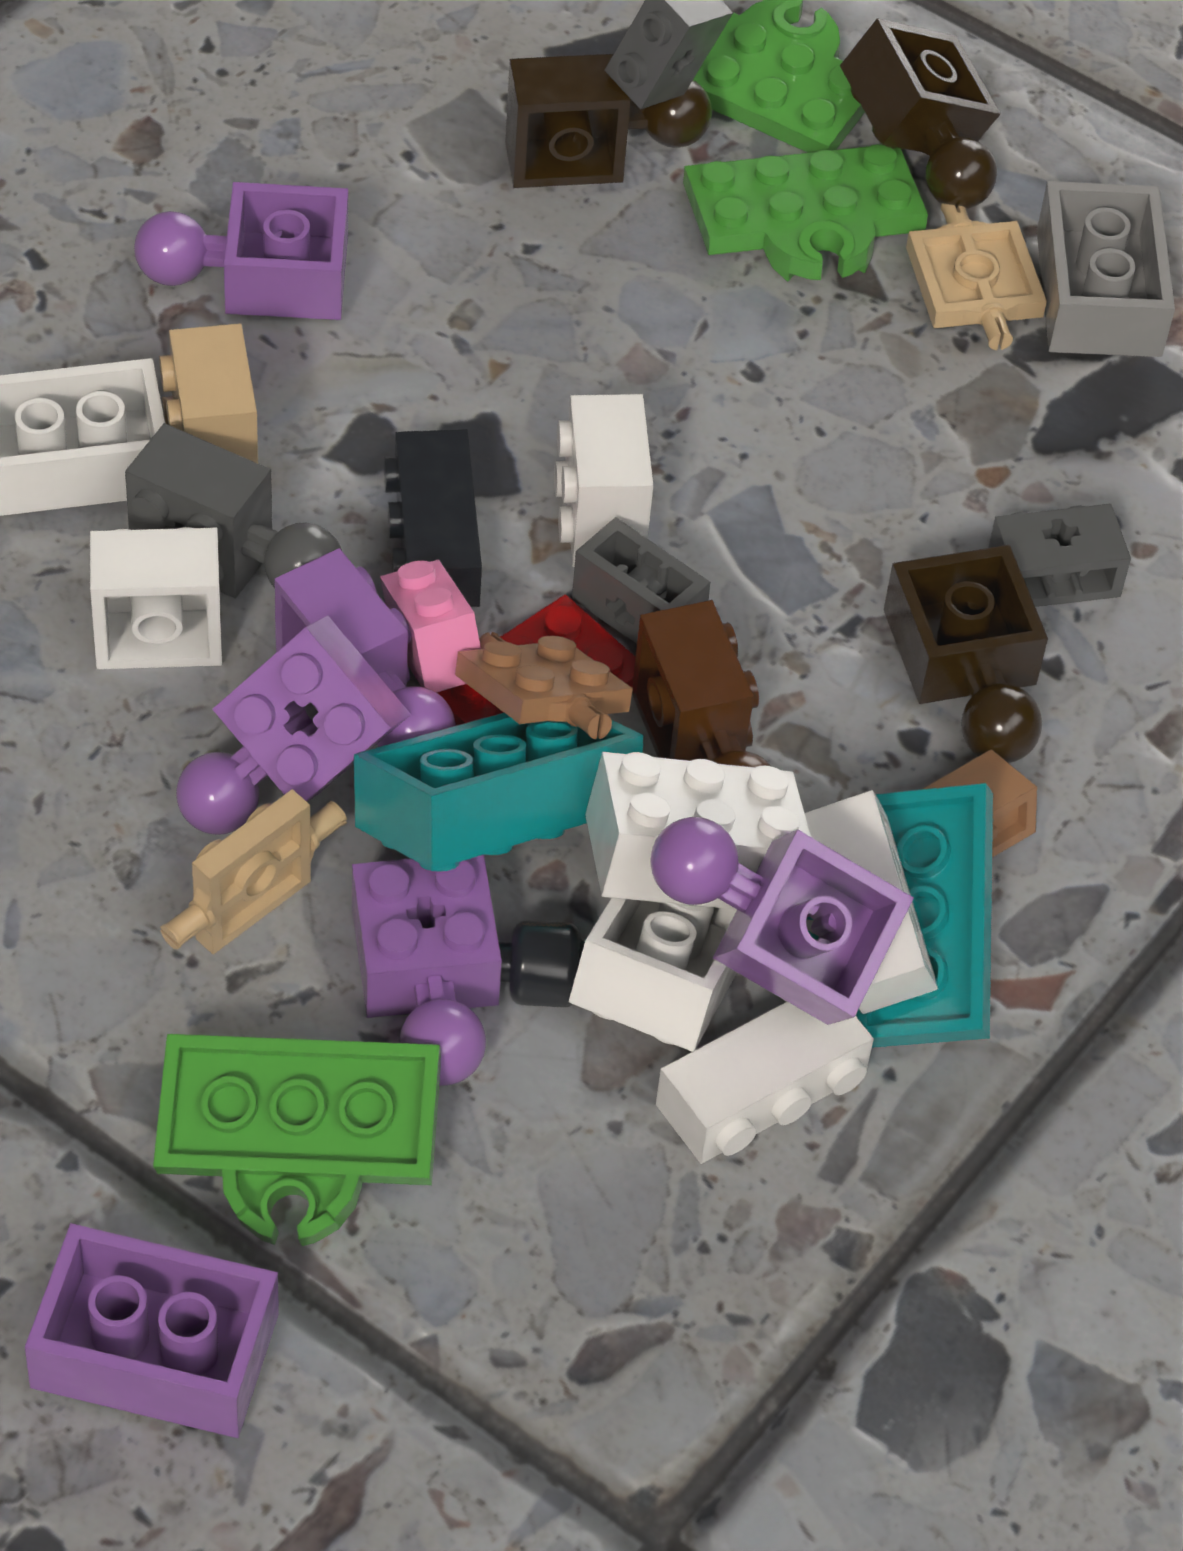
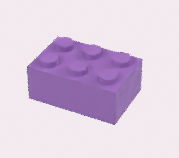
(153, 1330)

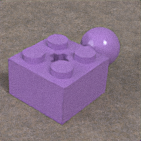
(278, 255)
(379, 634)
(279, 737)
(769, 934)
(429, 954)

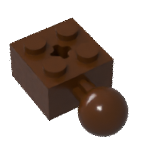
(693, 687)

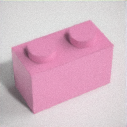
(437, 619)

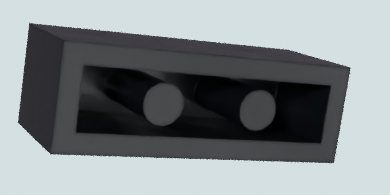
(435, 505)

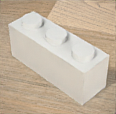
(863, 835)
(760, 1078)

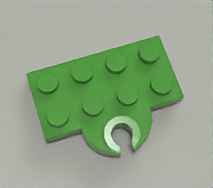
(782, 76)
(806, 206)
(297, 1122)

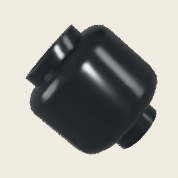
(541, 962)

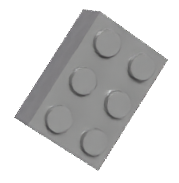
(1105, 269)

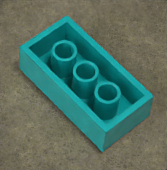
(480, 787)

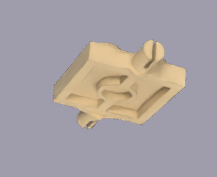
(976, 274)
(252, 871)

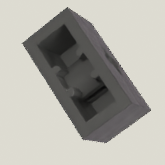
(666, 48)
(1066, 552)
(628, 575)

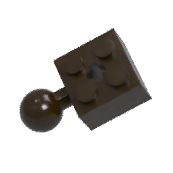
(928, 101)
(574, 120)
(975, 633)

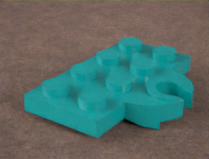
(947, 864)

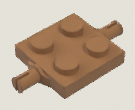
(545, 682)

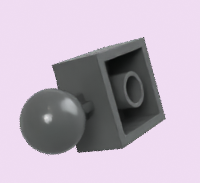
(201, 485)

